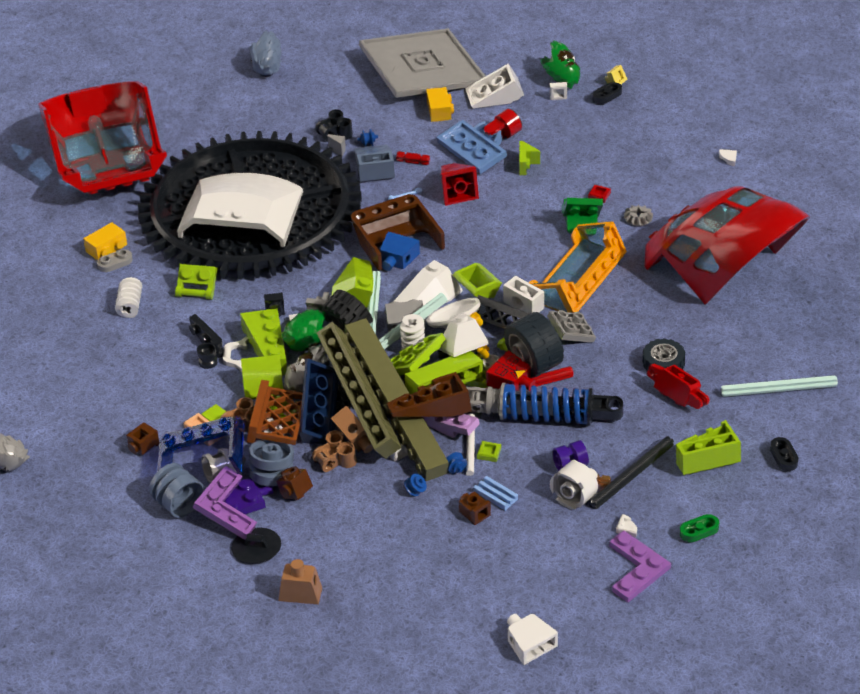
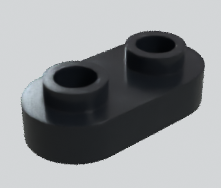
(607, 92)
(786, 457)

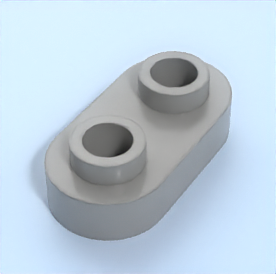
(114, 260)

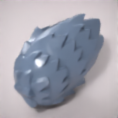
(266, 54)

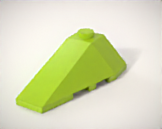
(356, 280)

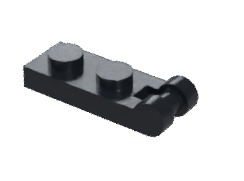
(205, 334)

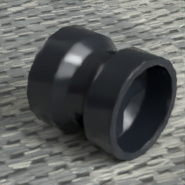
(207, 355)

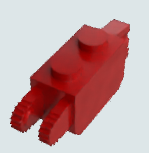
(678, 385)

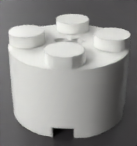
(574, 484)

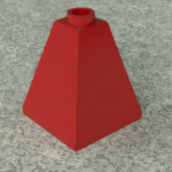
(459, 183)

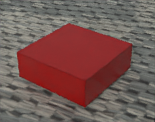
(599, 192)

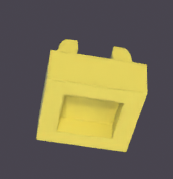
(616, 75)

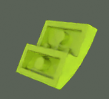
(259, 369)

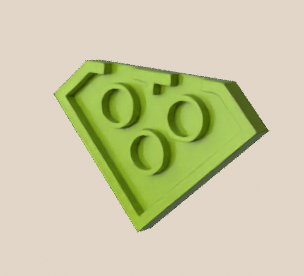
(414, 356)

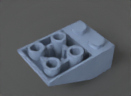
(374, 162)

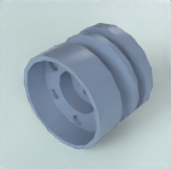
(175, 489)

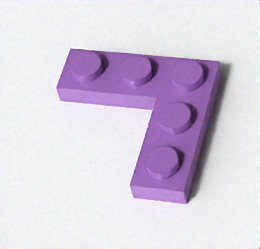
(212, 504)
(649, 566)

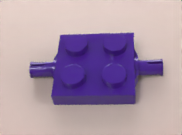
(248, 496)

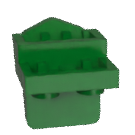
(580, 211)

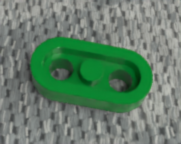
(697, 528)

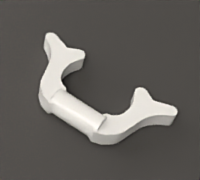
(242, 344)

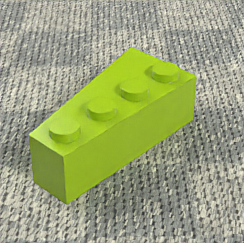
(265, 334)

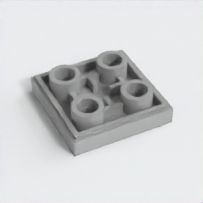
(571, 326)

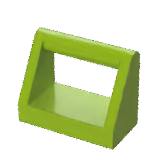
(485, 282)

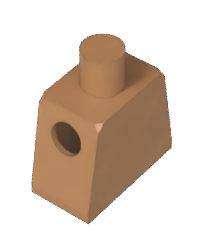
(352, 429)
(300, 583)

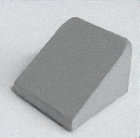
(337, 144)

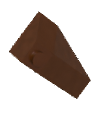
(443, 398)

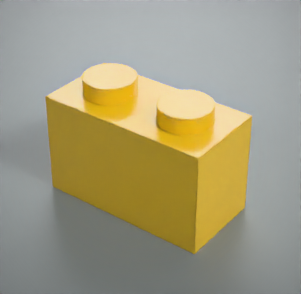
(439, 104)
(105, 241)

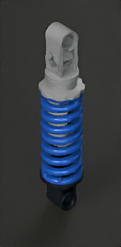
(514, 403)

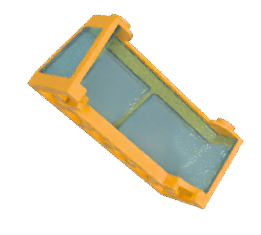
(584, 266)

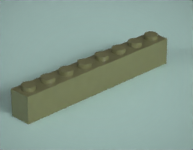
(359, 390)

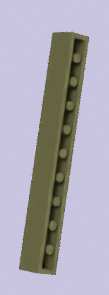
(388, 386)

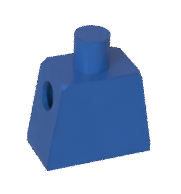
(398, 251)

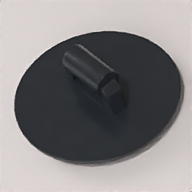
(258, 547)

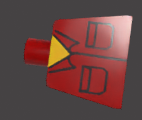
(509, 370)

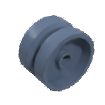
(269, 460)

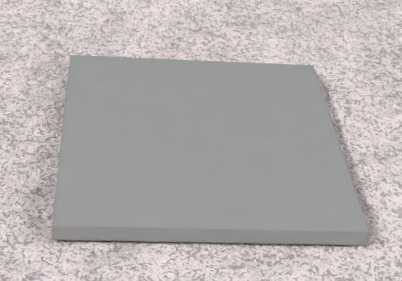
(424, 60)

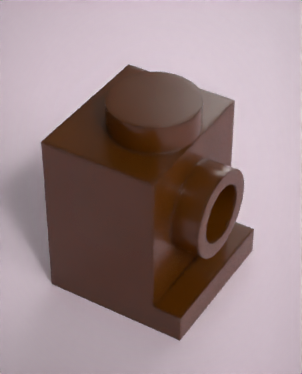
(142, 439)
(472, 504)

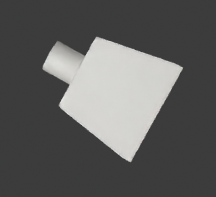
(530, 637)

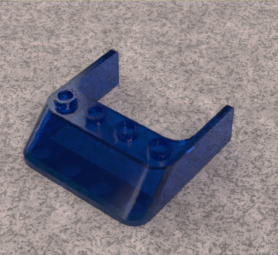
(204, 432)

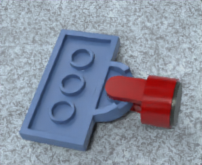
(480, 144)

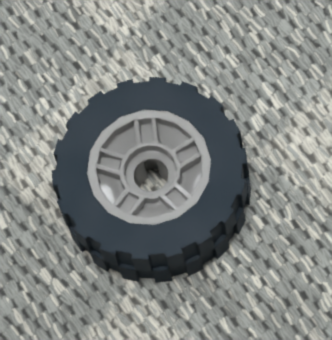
(663, 353)

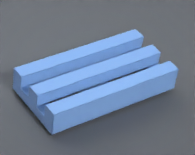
(498, 491)

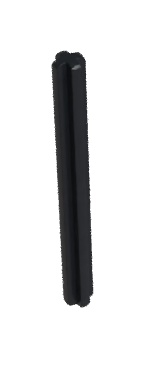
(631, 472)

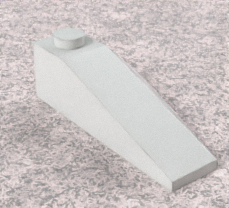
(429, 283)

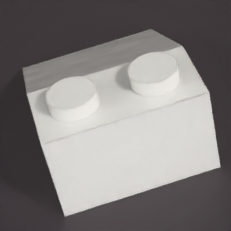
(495, 89)

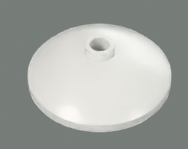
(443, 316)

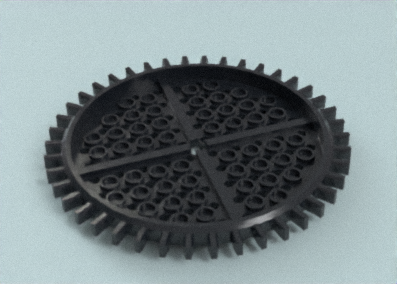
(326, 185)

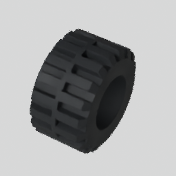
(345, 309)

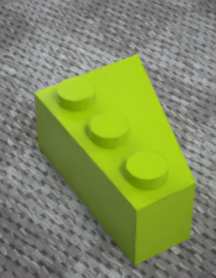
(709, 450)

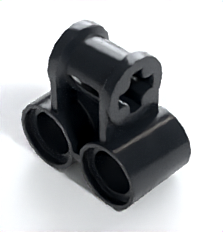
(335, 125)

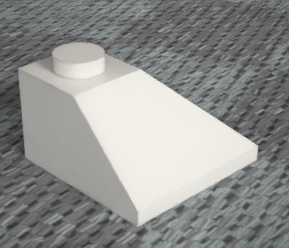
(462, 336)

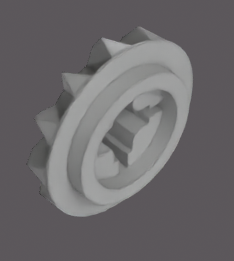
(632, 218)

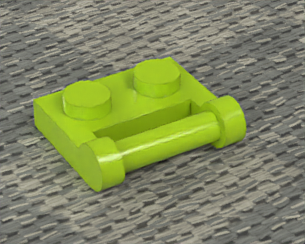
(197, 276)

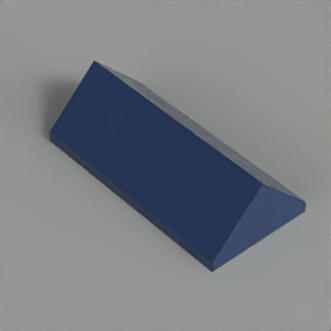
(318, 402)

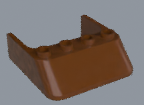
(400, 216)

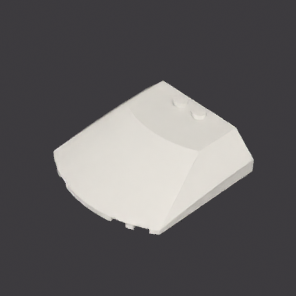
(244, 202)

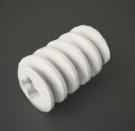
(128, 297)
(412, 330)

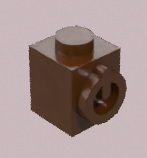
(294, 483)

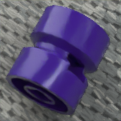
(575, 451)

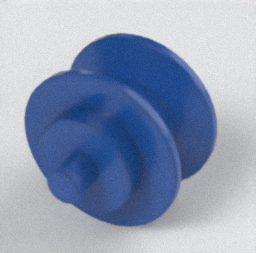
(367, 137)
(456, 462)
(415, 484)

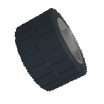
(535, 343)

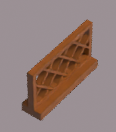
(262, 412)

